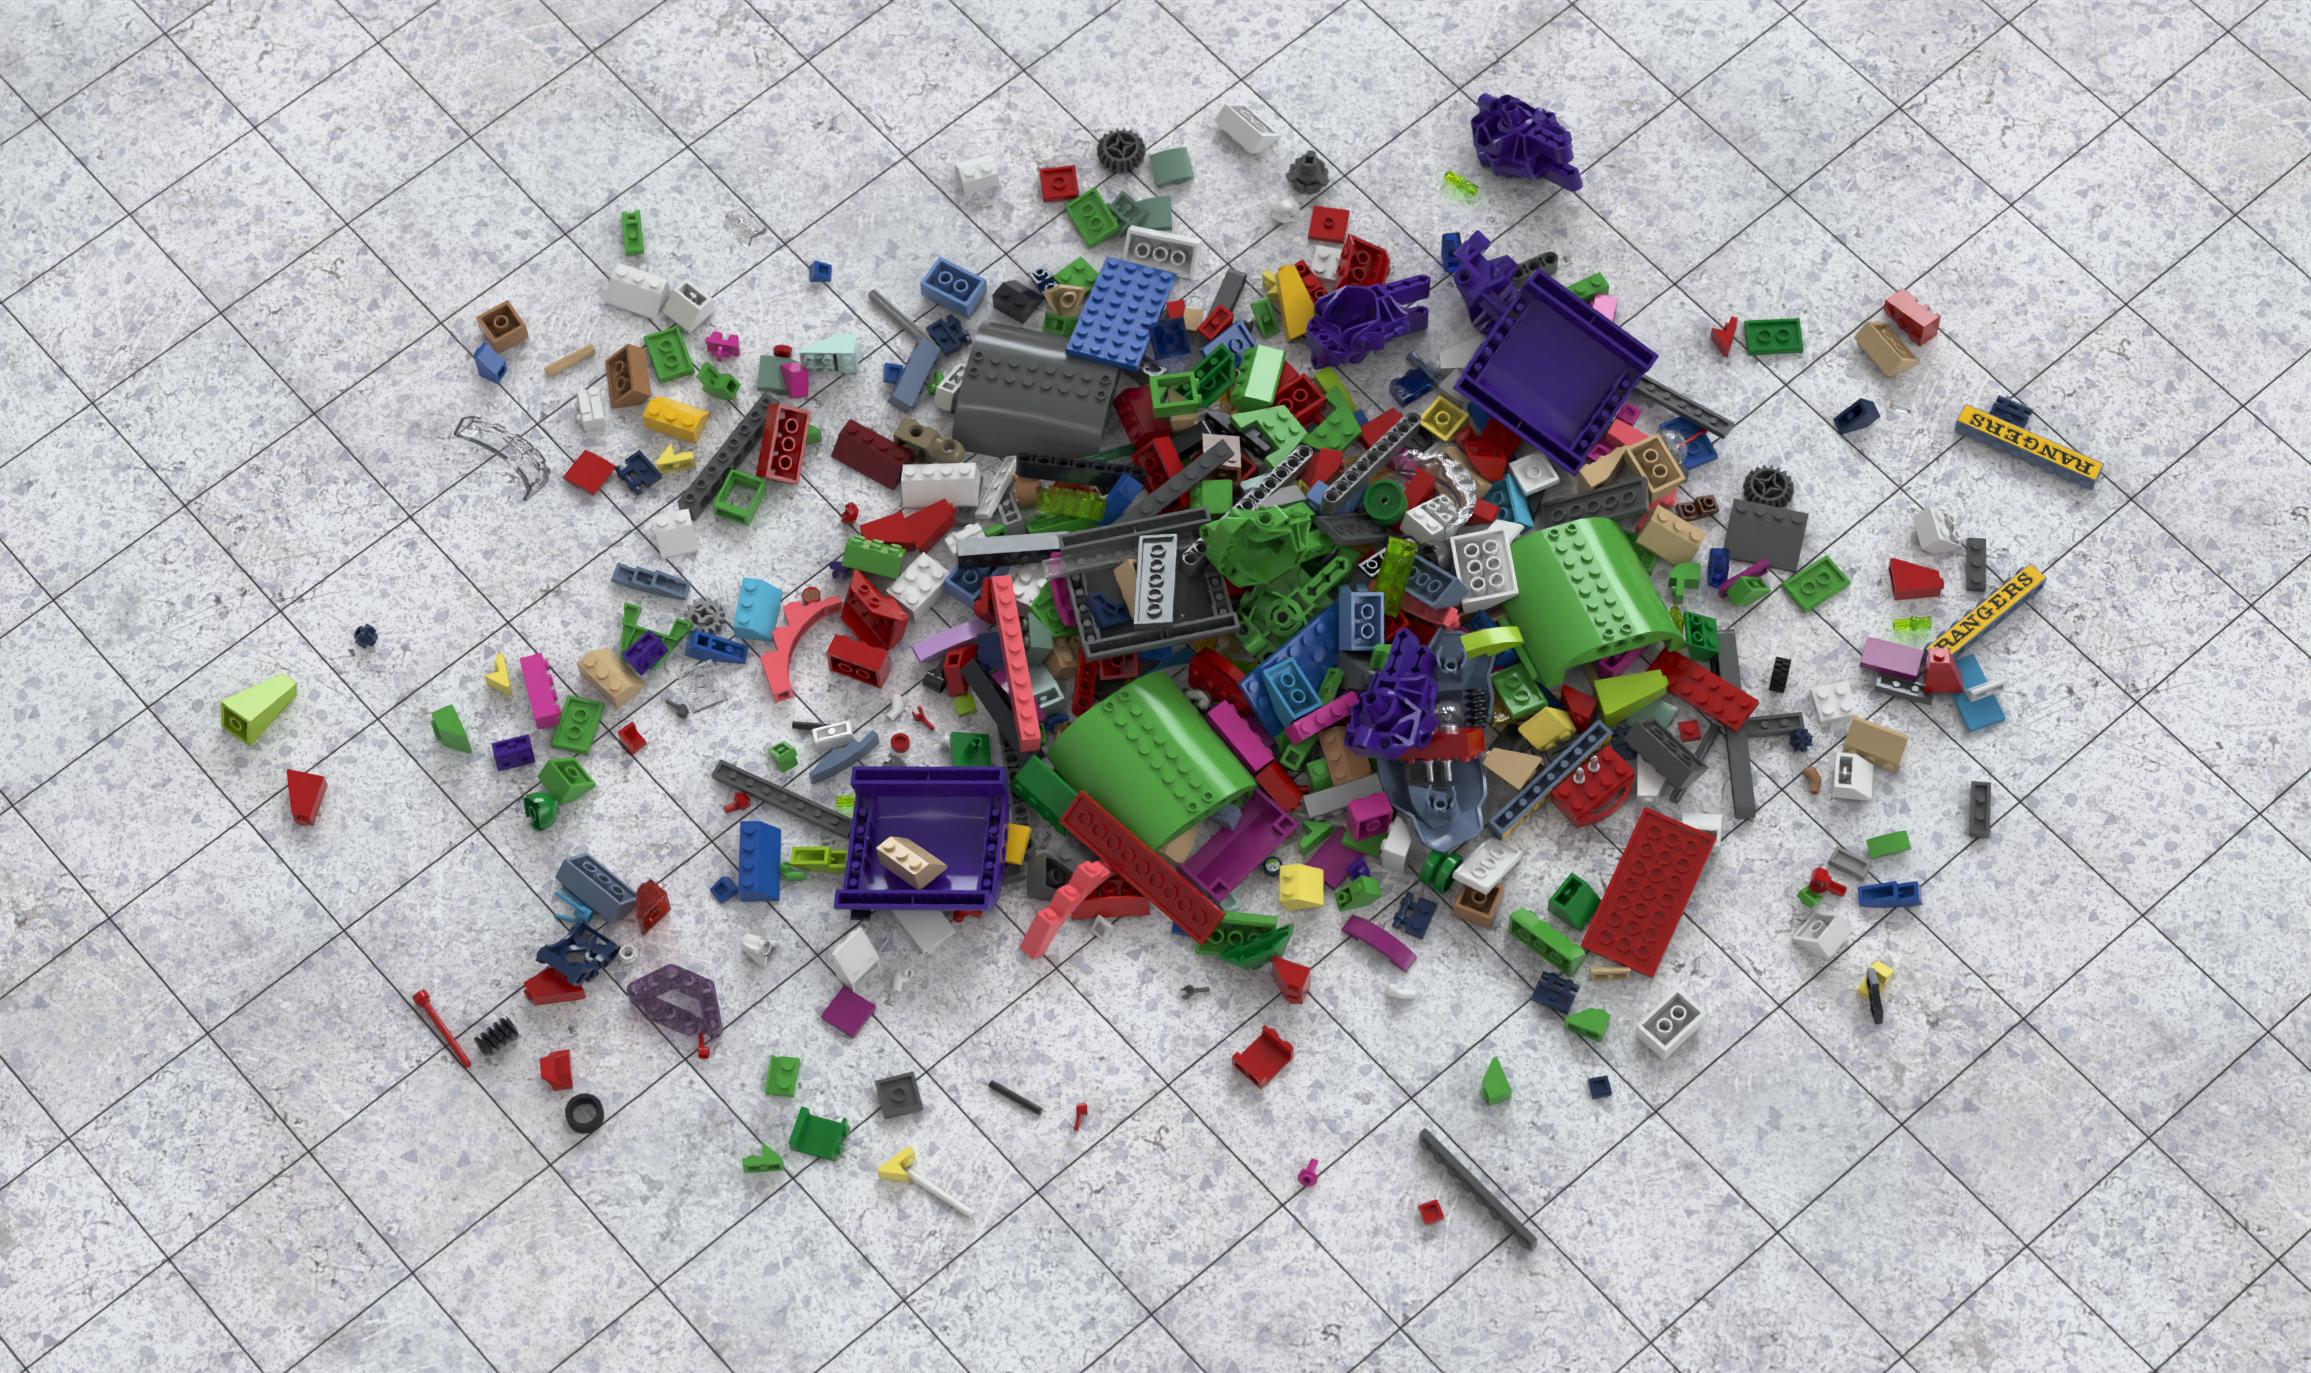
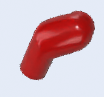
(959, 915)

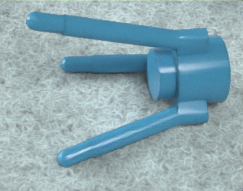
(581, 912)

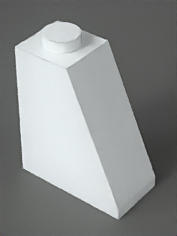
(1457, 356)
(1648, 783)

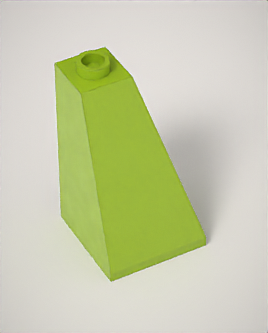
(1627, 694)
(254, 709)

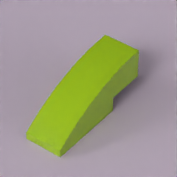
(1326, 380)
(1491, 641)
(819, 859)

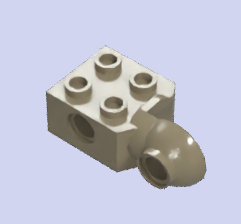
(927, 443)

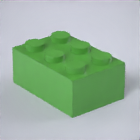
(873, 556)

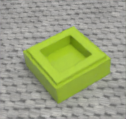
(965, 705)

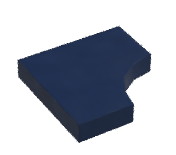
(1107, 613)

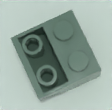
(1036, 639)

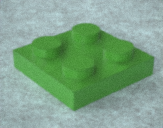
(1077, 274)

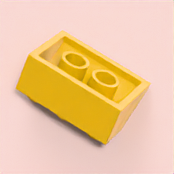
(675, 418)

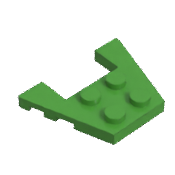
(1277, 426)
(1338, 429)
(1045, 610)
(632, 632)

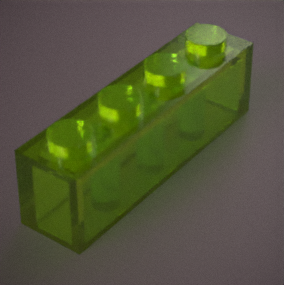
(1071, 504)
(1395, 573)

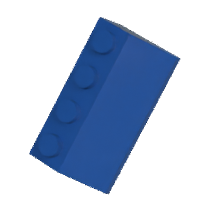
(759, 862)

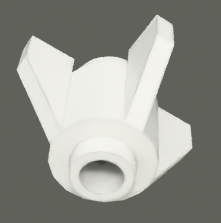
(757, 945)

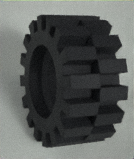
(1780, 674)

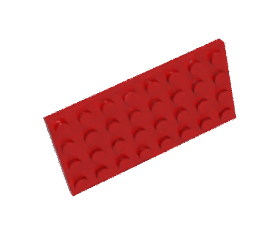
(1648, 892)

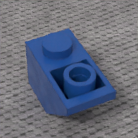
(489, 363)

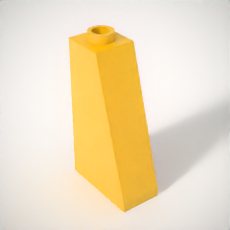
(1294, 302)

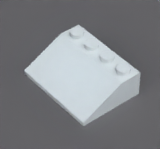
(1484, 568)

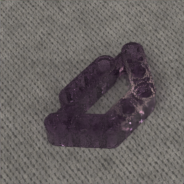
(649, 999)

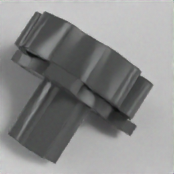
(1308, 172)

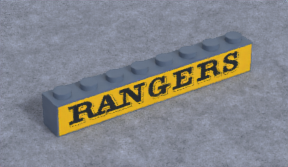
(2029, 447)
(1989, 612)
(1540, 788)

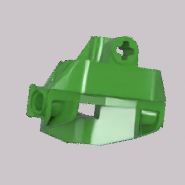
(1249, 542)
(1290, 589)

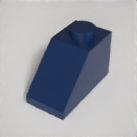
(1857, 416)

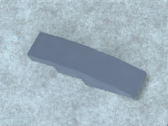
(651, 582)
(838, 760)

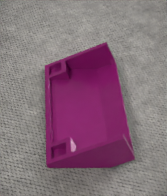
(1235, 854)

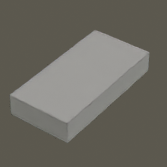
(1849, 863)

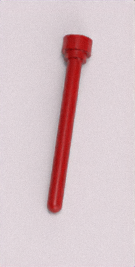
(422, 999)

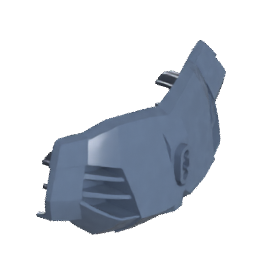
(1452, 815)

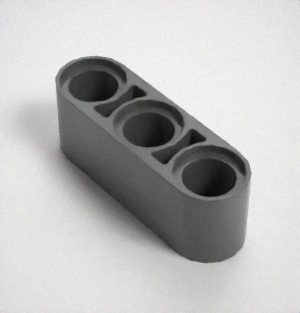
(1540, 261)

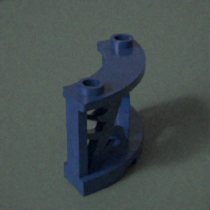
(577, 972)

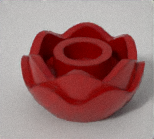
(850, 514)

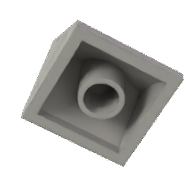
(1446, 389)

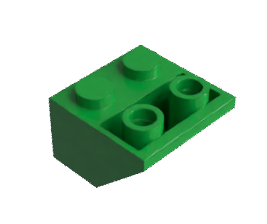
(1701, 636)
(1574, 902)

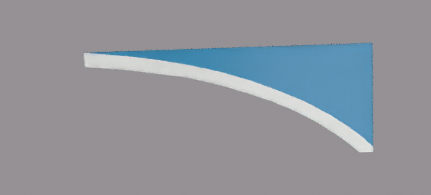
(1178, 660)

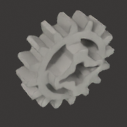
(704, 617)

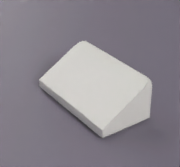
(1986, 689)
(832, 736)

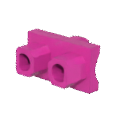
(723, 348)

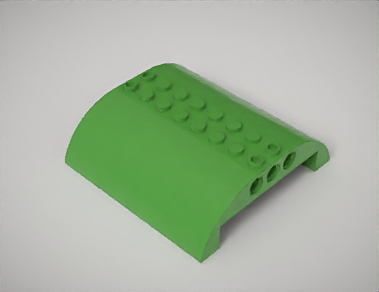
(1584, 597)
(1151, 760)

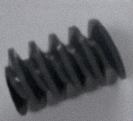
(1477, 708)
(496, 1036)

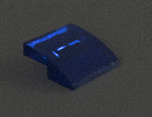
(990, 650)

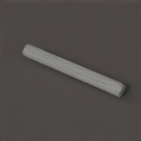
(898, 316)

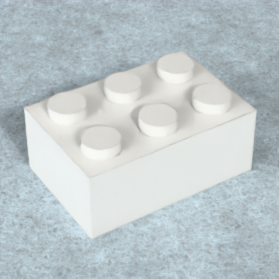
(919, 586)
(1027, 586)
(1670, 1023)

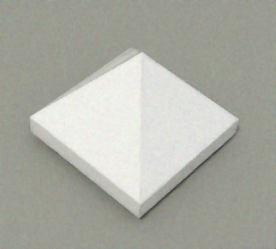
(1101, 928)

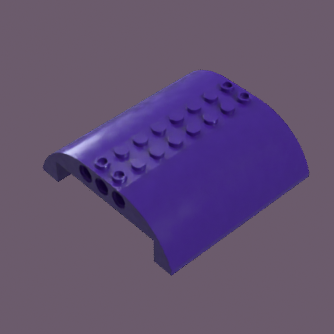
(1554, 371)
(947, 812)

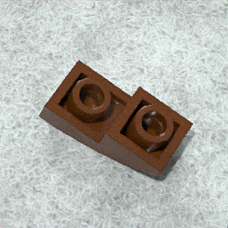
(1697, 509)

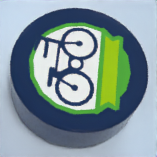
(1271, 866)

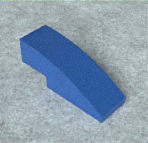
(1890, 895)

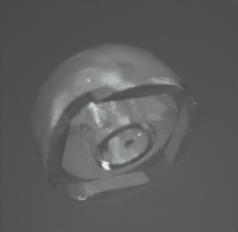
(1675, 443)
(1450, 713)

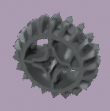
(1110, 153)
(1764, 482)

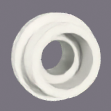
(628, 949)

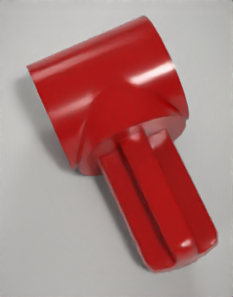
(1822, 882)

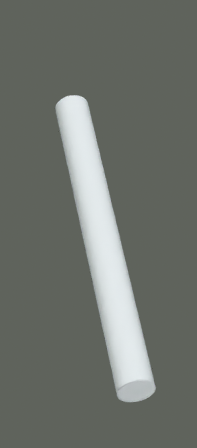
(940, 1193)

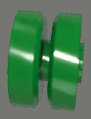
(1375, 499)
(1439, 870)

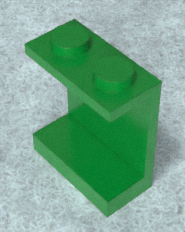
(818, 1135)

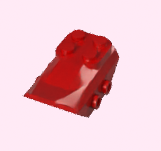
(1361, 264)
(871, 616)

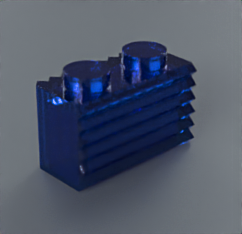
(1450, 244)
(1410, 387)
(1718, 566)

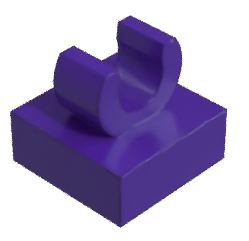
(837, 566)
(1357, 869)

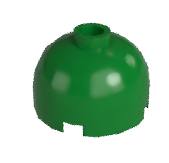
(541, 809)

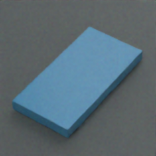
(1979, 712)

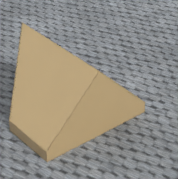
(1065, 299)

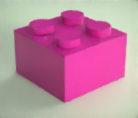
(1369, 816)

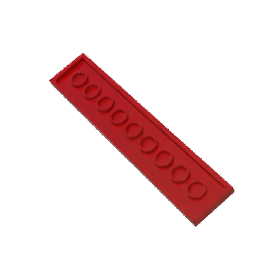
(1142, 868)

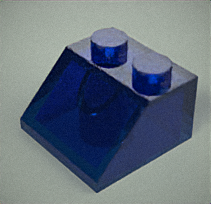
(1169, 338)

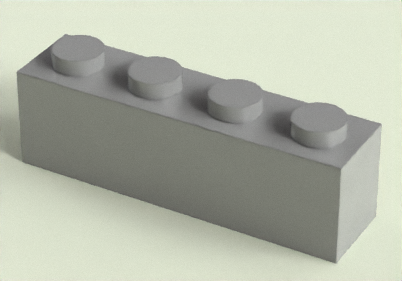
(1335, 800)

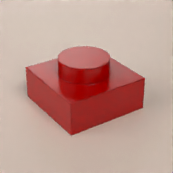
(1689, 731)
(1431, 1212)

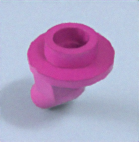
(1307, 1176)

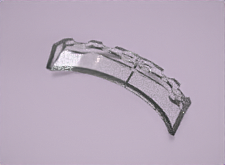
(510, 447)
(1450, 476)

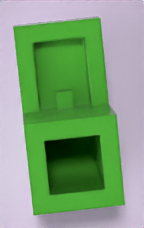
(716, 384)
(1684, 576)
(1380, 656)

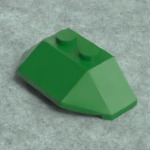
(1214, 376)
(1258, 950)

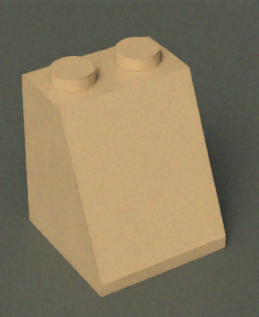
(1513, 767)

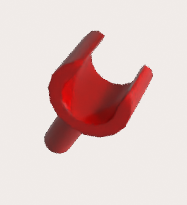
(1318, 418)
(921, 717)
(703, 1052)
(1081, 1109)

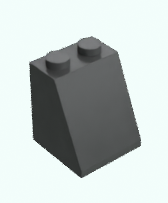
(1357, 670)

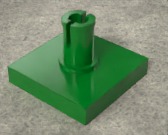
(970, 749)

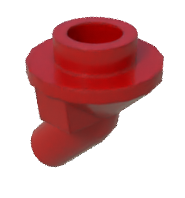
(741, 802)

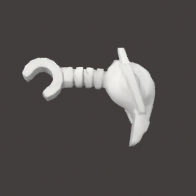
(1285, 209)

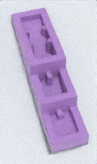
(947, 640)

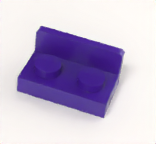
(645, 652)
(513, 752)

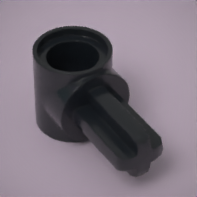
(936, 679)

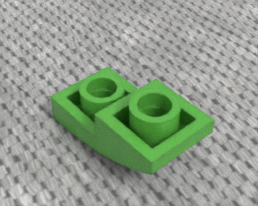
(1888, 844)

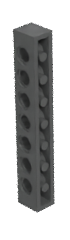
(726, 458)

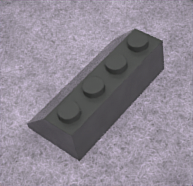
(1665, 753)

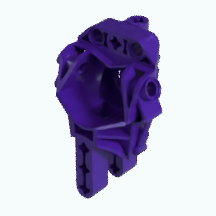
(1523, 142)
(1483, 282)
(1363, 319)
(1398, 703)

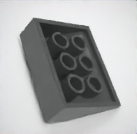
(1765, 532)

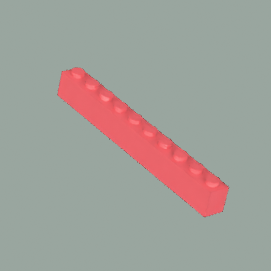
(1015, 663)

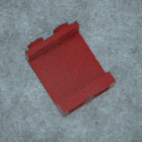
(1264, 1057)

